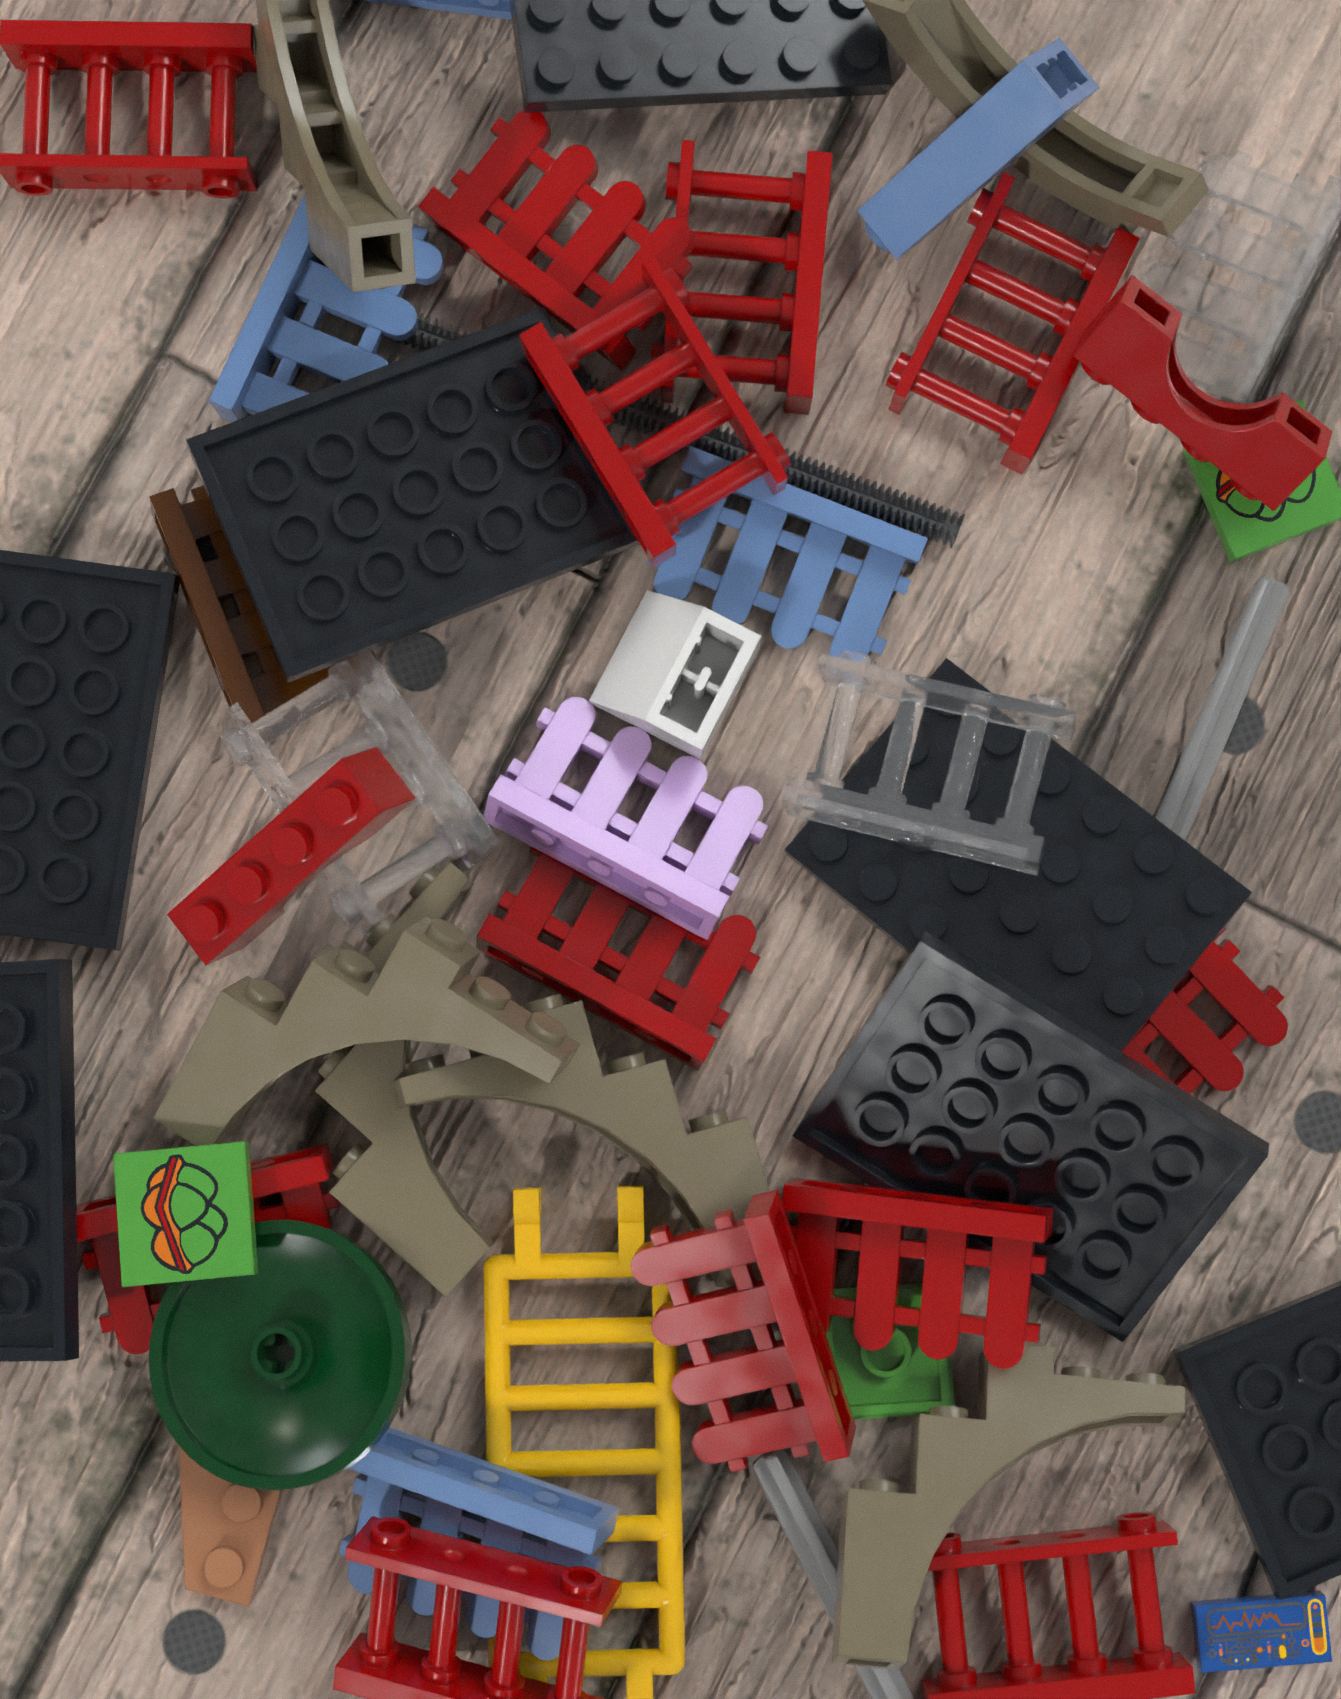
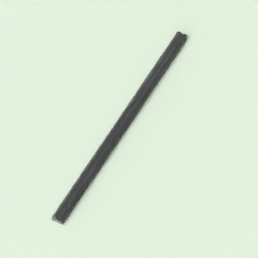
(729, 447)

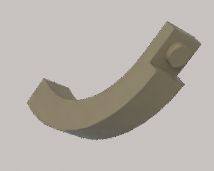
(1074, 159)

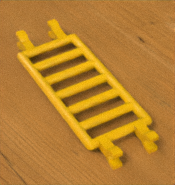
(662, 1461)

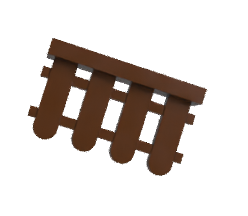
(209, 584)

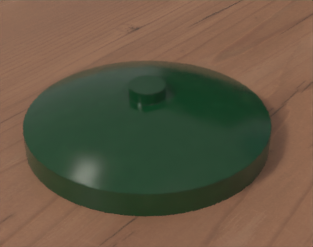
(284, 1367)

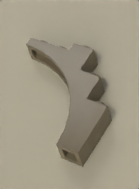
(349, 208)
(342, 1003)
(631, 1108)
(395, 1181)
(894, 1535)

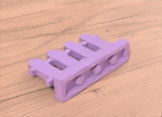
(607, 846)

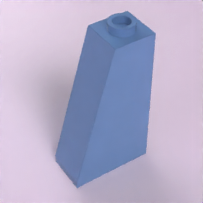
(977, 148)

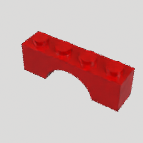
(1259, 445)
(305, 838)

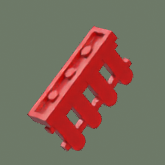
(539, 216)
(585, 944)
(1210, 1056)
(945, 1255)
(778, 1297)
(131, 1309)

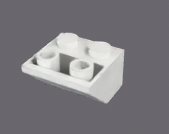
(676, 671)

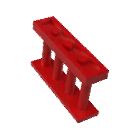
(103, 51)
(798, 253)
(1045, 373)
(592, 411)
(385, 1669)
(1088, 1673)

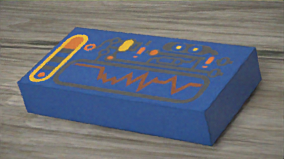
(1261, 1631)

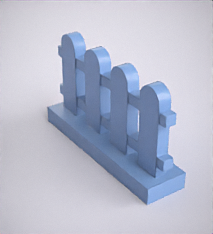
(273, 332)
(816, 561)
(485, 1501)

